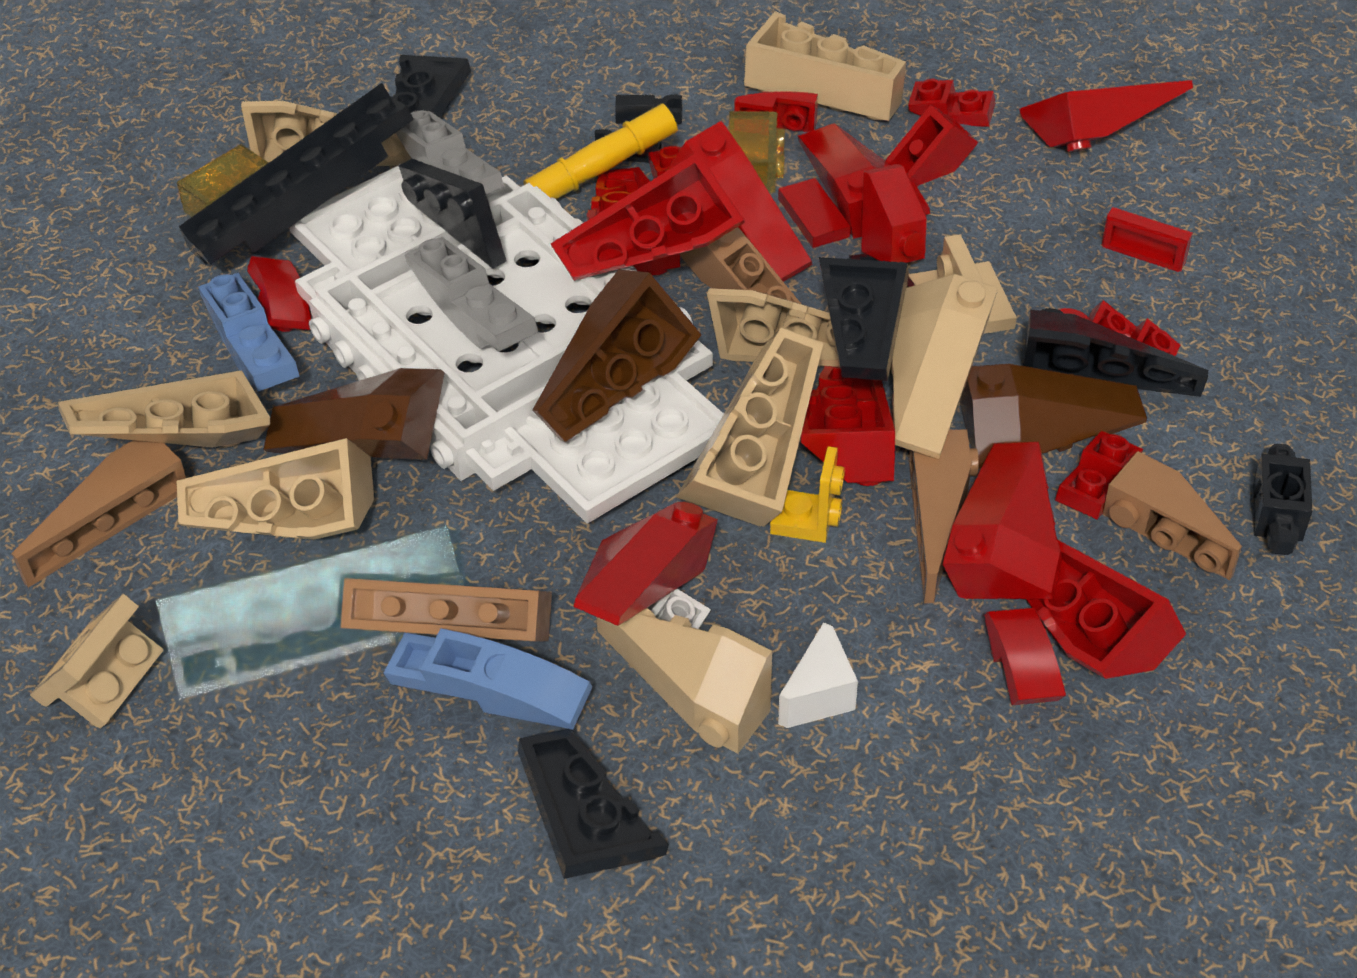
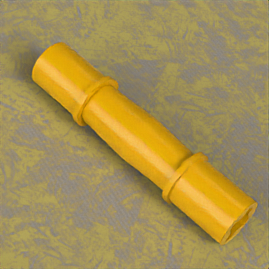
(605, 152)

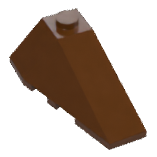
(619, 346)
(1044, 407)
(380, 414)

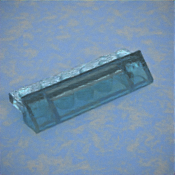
(290, 612)

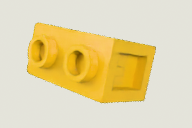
(811, 515)

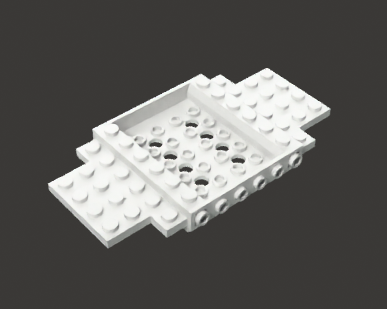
(486, 415)

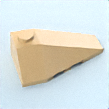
(281, 124)
(750, 318)
(934, 356)
(185, 412)
(285, 495)
(708, 677)

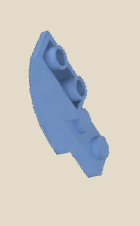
(246, 332)
(492, 674)

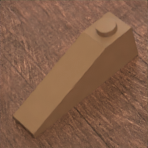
(937, 496)
(110, 499)
(429, 607)

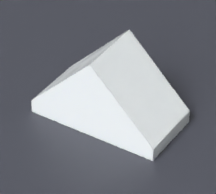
(820, 683)

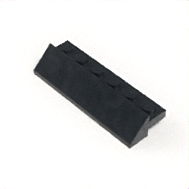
(298, 179)

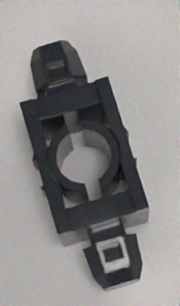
(1282, 498)

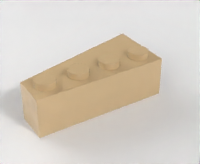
(843, 77)
(757, 439)

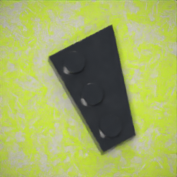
(429, 81)
(456, 206)
(864, 312)
(581, 810)

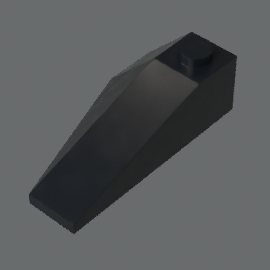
(1090, 350)

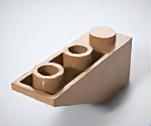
(736, 265)
(1171, 513)

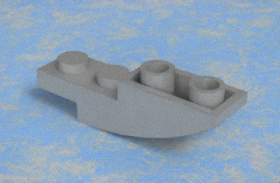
(443, 146)
(467, 298)

